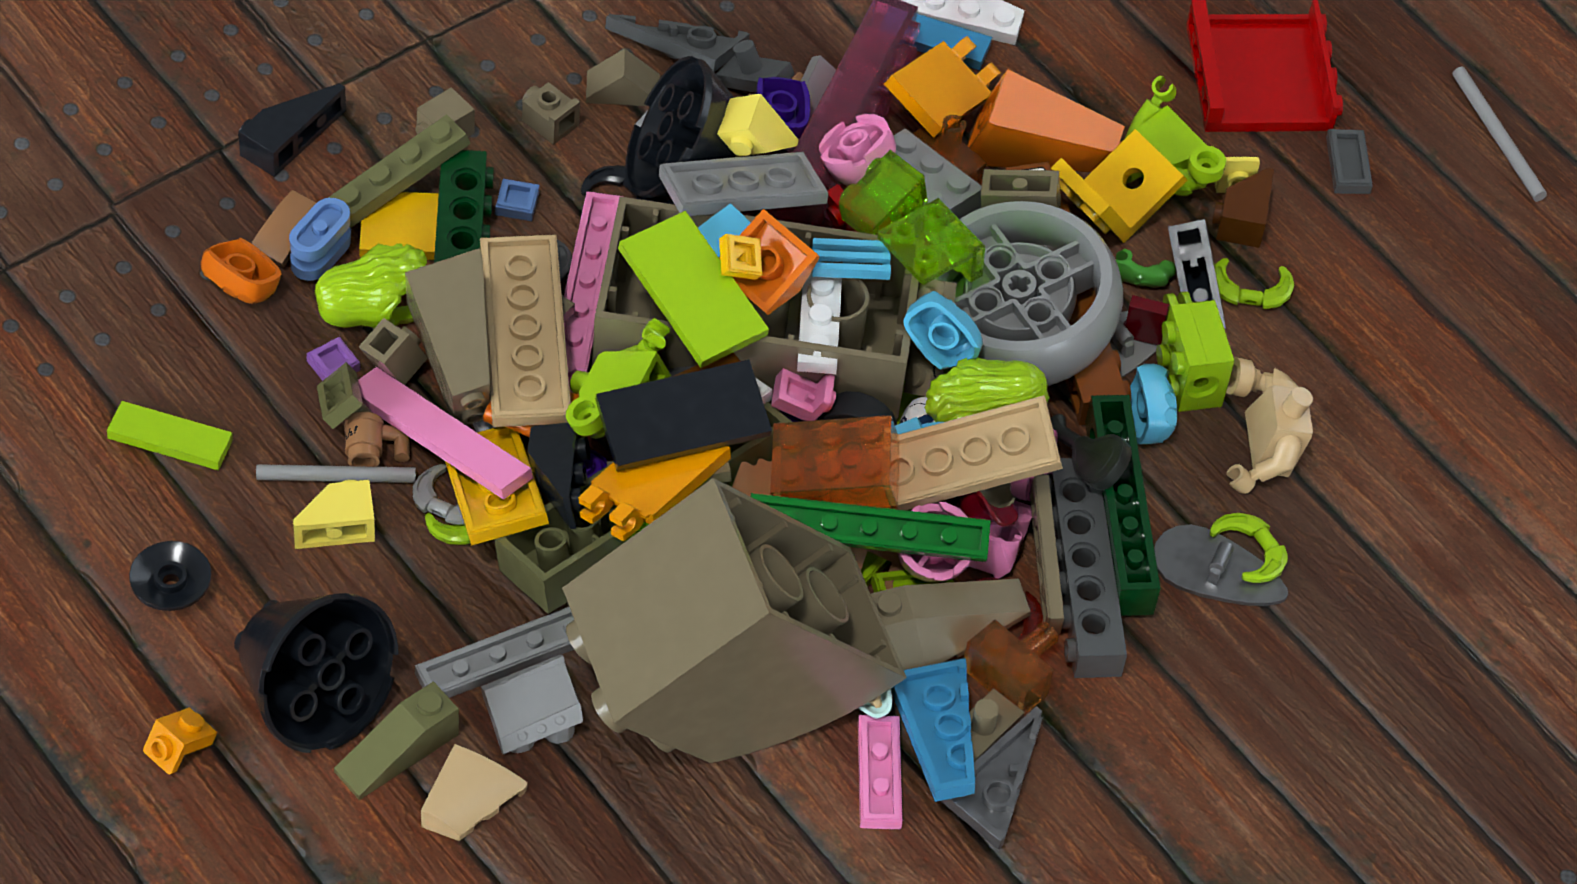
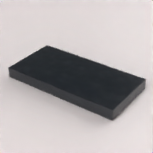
(683, 415)

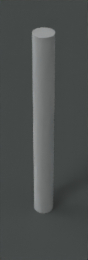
(335, 473)

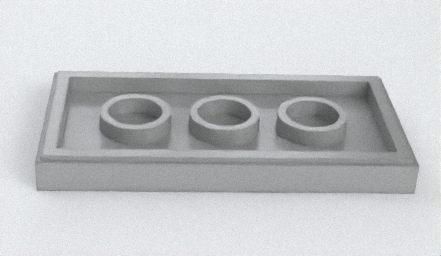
(744, 182)

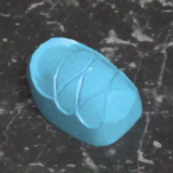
(942, 331)
(1153, 404)

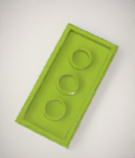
(688, 287)

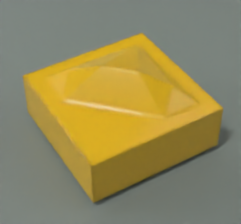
(740, 256)

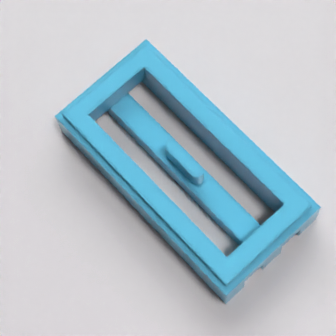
(851, 253)

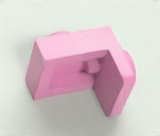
(802, 396)

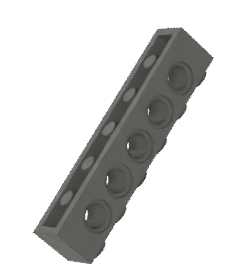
(1105, 651)

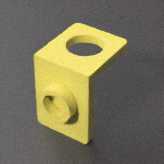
(1237, 170)

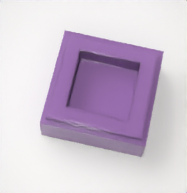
(330, 357)

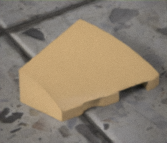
(467, 793)

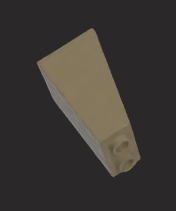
(451, 322)

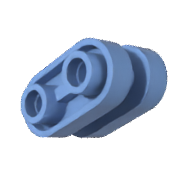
(320, 239)

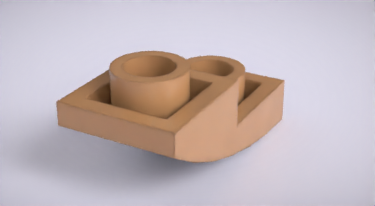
(274, 234)

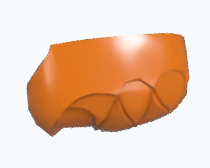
(241, 270)

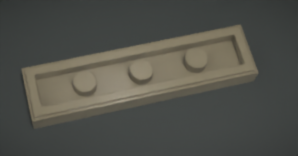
(1046, 553)

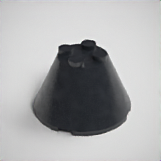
(678, 126)
(318, 667)

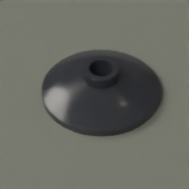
(166, 563)

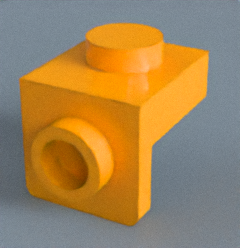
(177, 736)

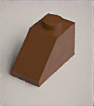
(1244, 210)

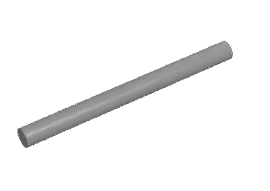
(1499, 134)

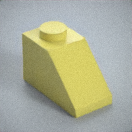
(754, 127)
(337, 516)

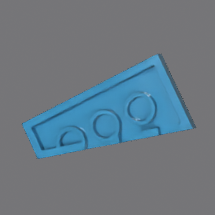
(938, 722)

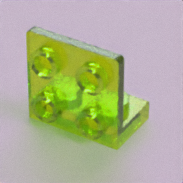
(933, 243)

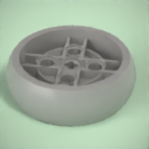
(1032, 273)

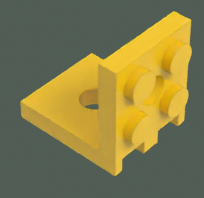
(1104, 191)

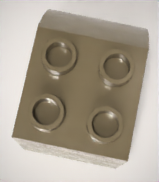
(728, 629)

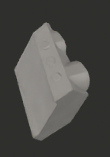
(533, 706)

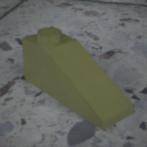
(400, 740)

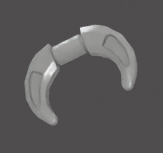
(427, 500)

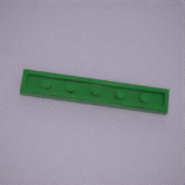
(889, 528)

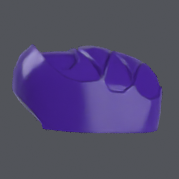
(788, 99)

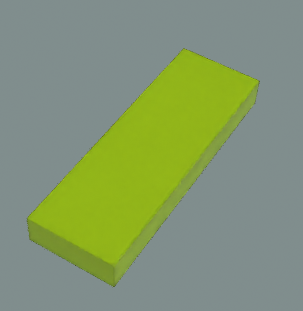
(169, 435)

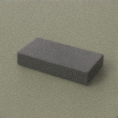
(1349, 161)

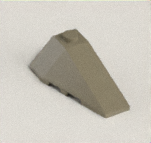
(939, 619)

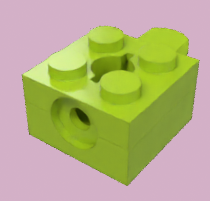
(1195, 353)

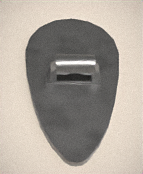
(1213, 567)

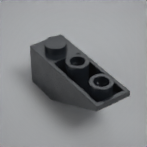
(559, 467)

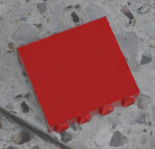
(1263, 71)

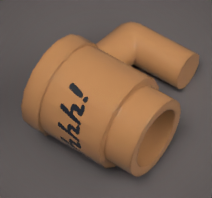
(364, 440)

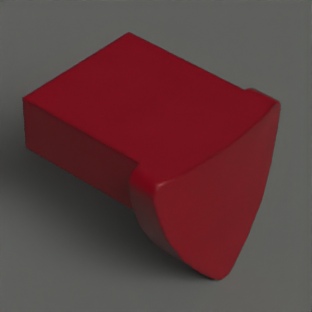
(1146, 319)

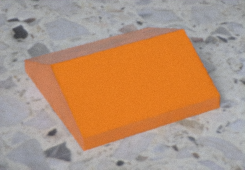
(784, 264)

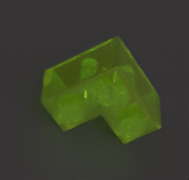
(883, 195)

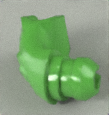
(1138, 275)

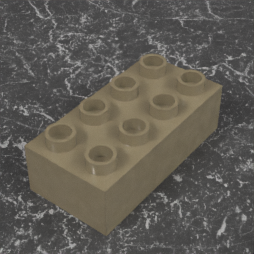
(871, 319)

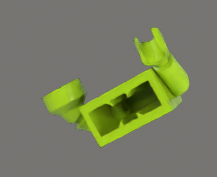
(1177, 141)
(615, 371)

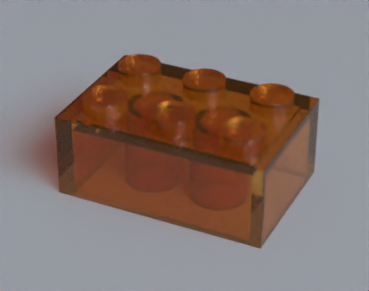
(837, 461)

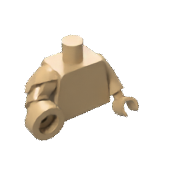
(1276, 423)

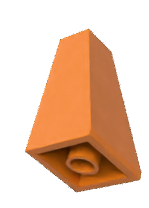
(1036, 125)

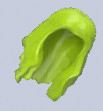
(369, 287)
(983, 386)

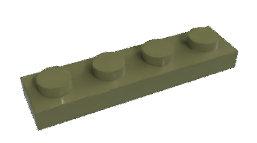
(402, 168)

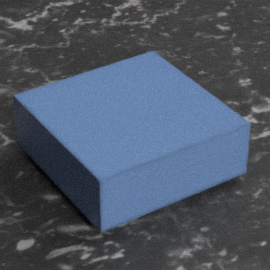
(517, 200)

